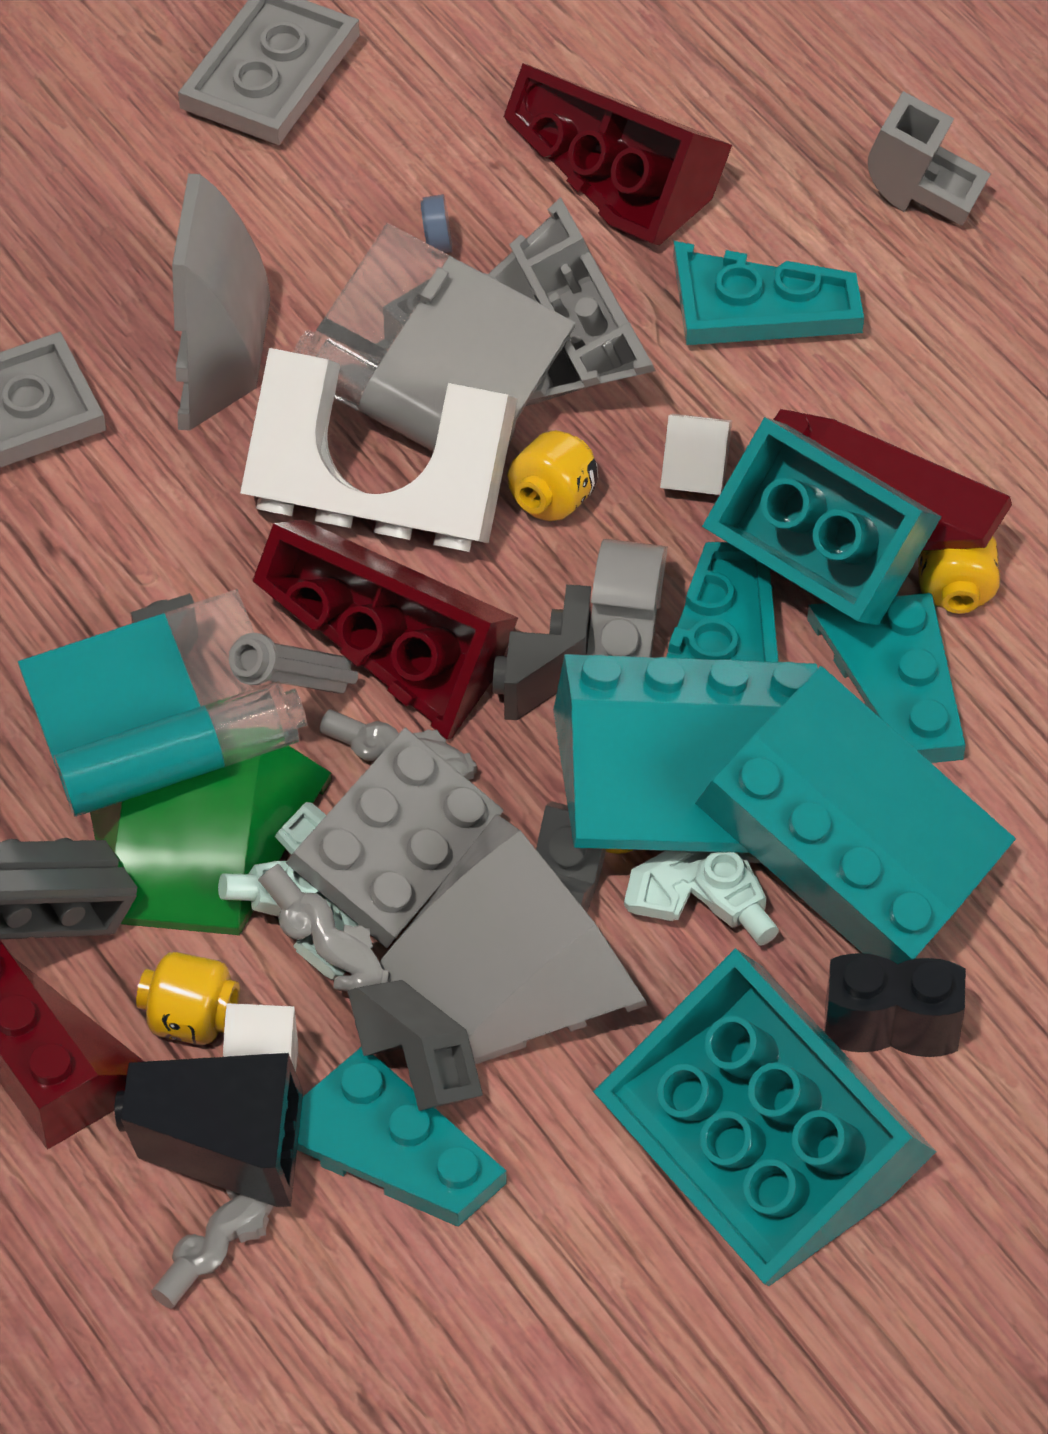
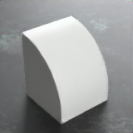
(696, 454)
(260, 1030)

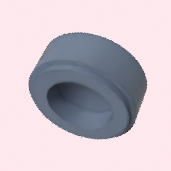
(436, 223)

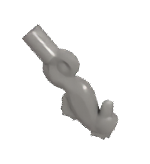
(372, 739)
(311, 915)
(202, 1255)

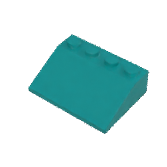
(651, 737)
(855, 820)
(762, 1119)

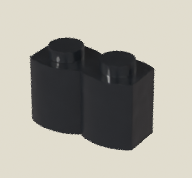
(900, 1005)

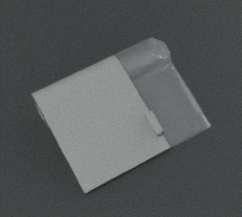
(427, 321)

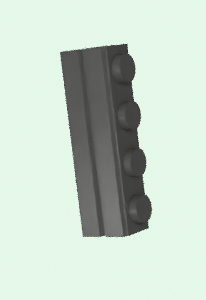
(62, 889)

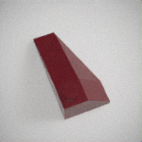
(626, 160)
(967, 507)

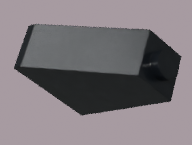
(217, 1120)

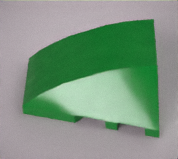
(206, 826)

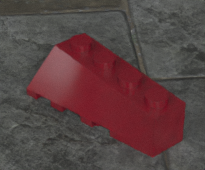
(397, 623)
(54, 1056)

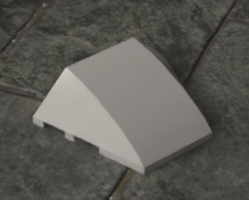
(562, 275)
(218, 304)
(509, 949)

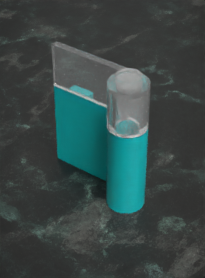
(155, 704)

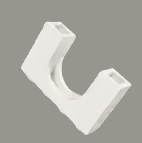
(293, 463)

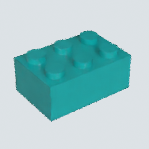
(821, 521)

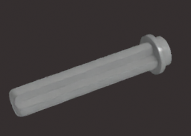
(258, 660)

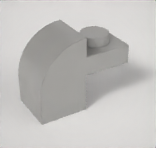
(912, 165)
(626, 598)

